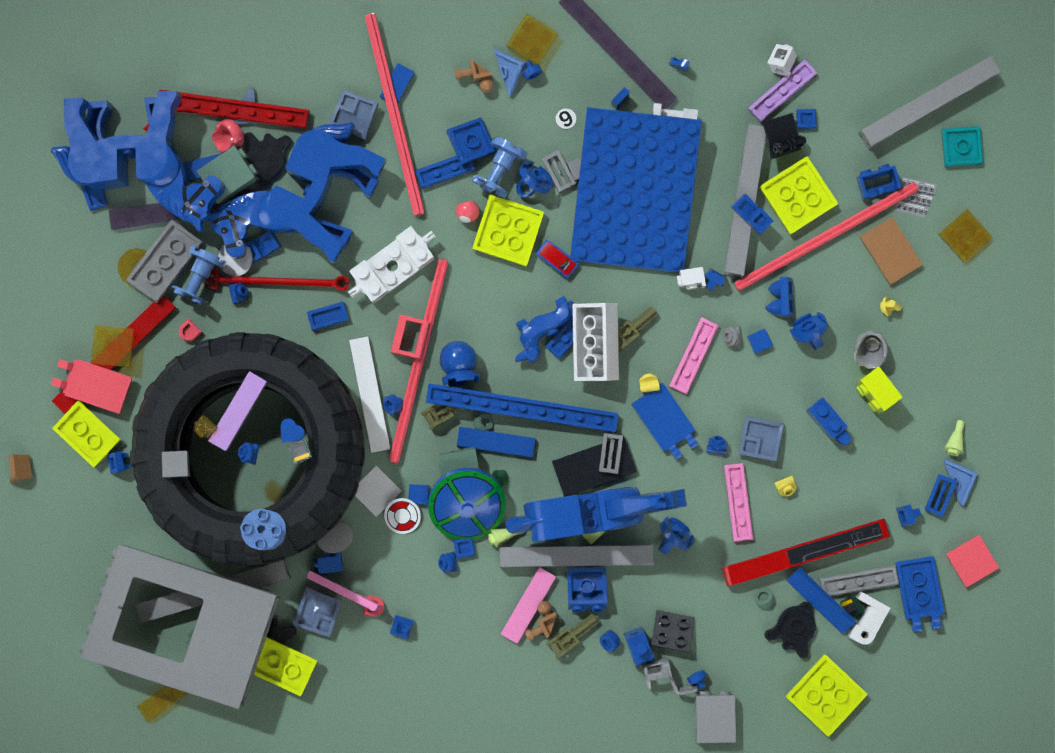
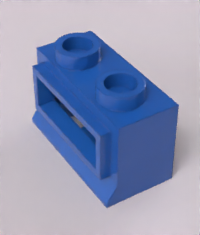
(880, 190)

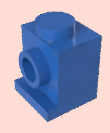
(329, 563)

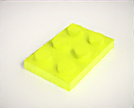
(86, 434)
(285, 666)

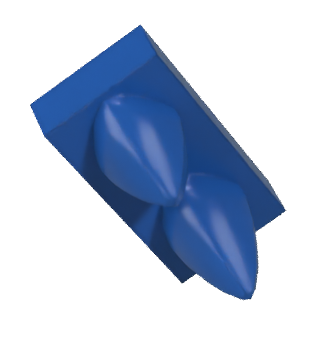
(785, 305)

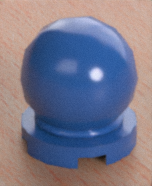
(458, 362)

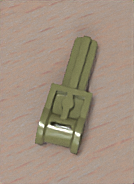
(629, 331)
(440, 413)
(569, 638)

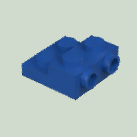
(587, 589)

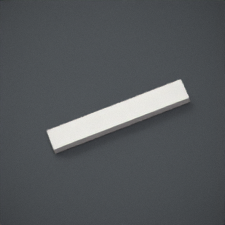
(369, 394)

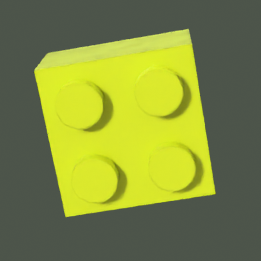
(878, 390)

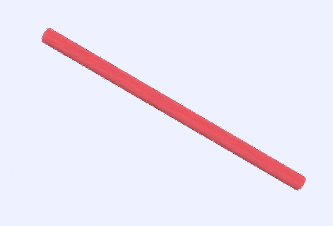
(394, 114)
(826, 236)
(418, 364)

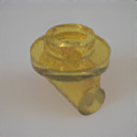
(204, 427)

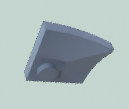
(355, 110)
(761, 438)
(317, 612)

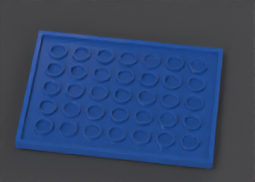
(635, 189)

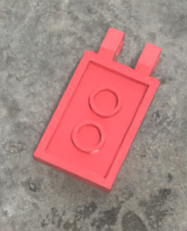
(94, 385)

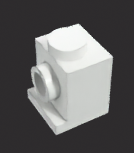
(782, 59)
(691, 278)

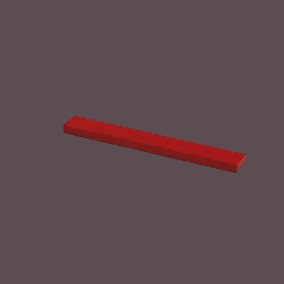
(243, 110)
(142, 326)

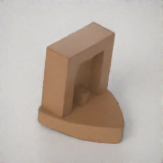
(19, 468)

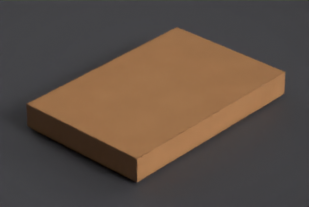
(891, 250)

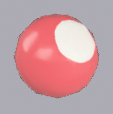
(467, 211)

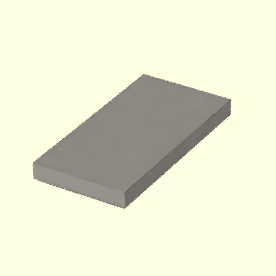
(163, 261)

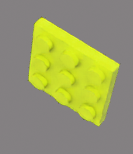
(798, 195)
(508, 230)
(826, 695)

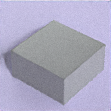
(175, 464)

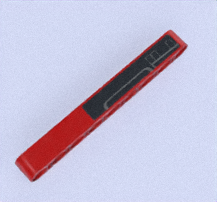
(805, 552)

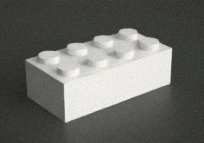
(595, 342)

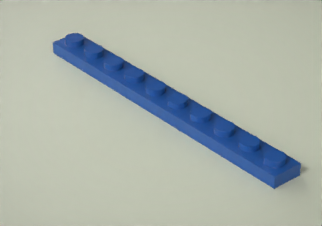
(521, 408)

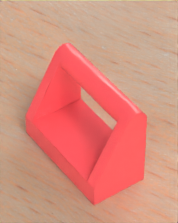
(399, 334)

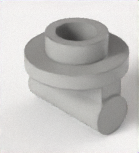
(732, 336)

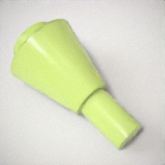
(955, 444)
(500, 536)

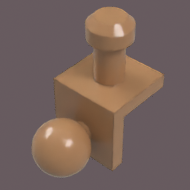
(479, 74)
(546, 623)

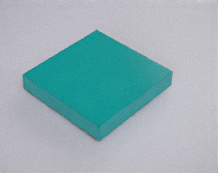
(962, 146)

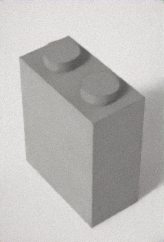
(715, 717)

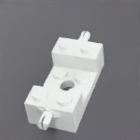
(410, 254)

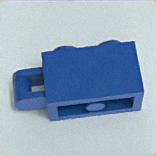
(829, 421)

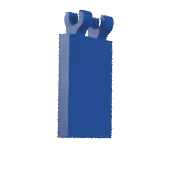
(665, 420)
(920, 591)

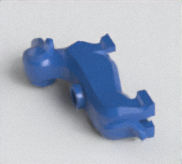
(541, 326)

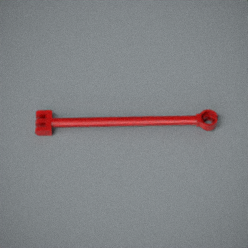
(216, 279)

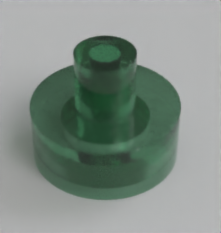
(502, 477)

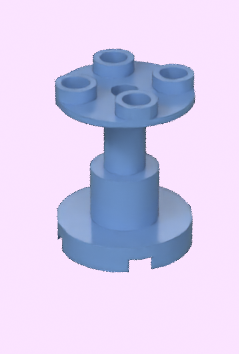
(503, 161)
(202, 268)
(263, 529)

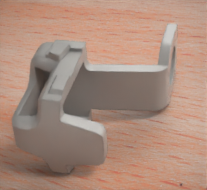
(664, 671)

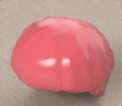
(227, 135)

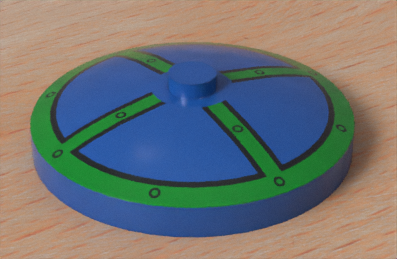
(466, 504)

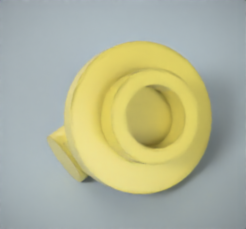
(888, 306)
(649, 383)
(786, 486)

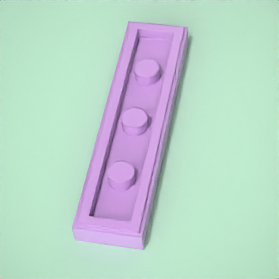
(782, 91)
(237, 411)

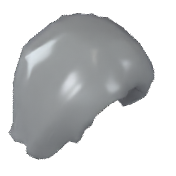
(870, 350)

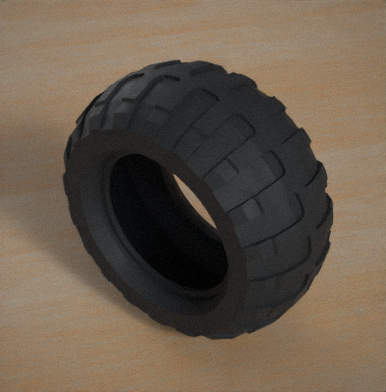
(190, 387)

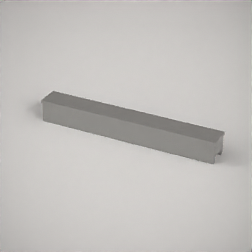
(929, 102)
(747, 184)
(576, 556)
(181, 601)

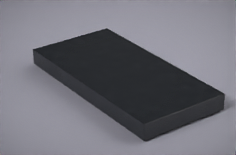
(581, 469)

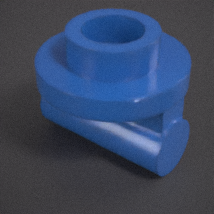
(238, 292)
(717, 445)
(248, 453)
(447, 562)

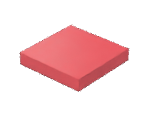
(972, 561)

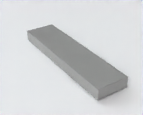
(860, 580)

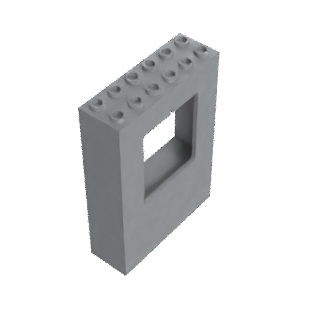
(224, 640)

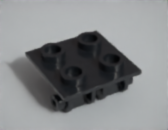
(783, 136)
(672, 631)

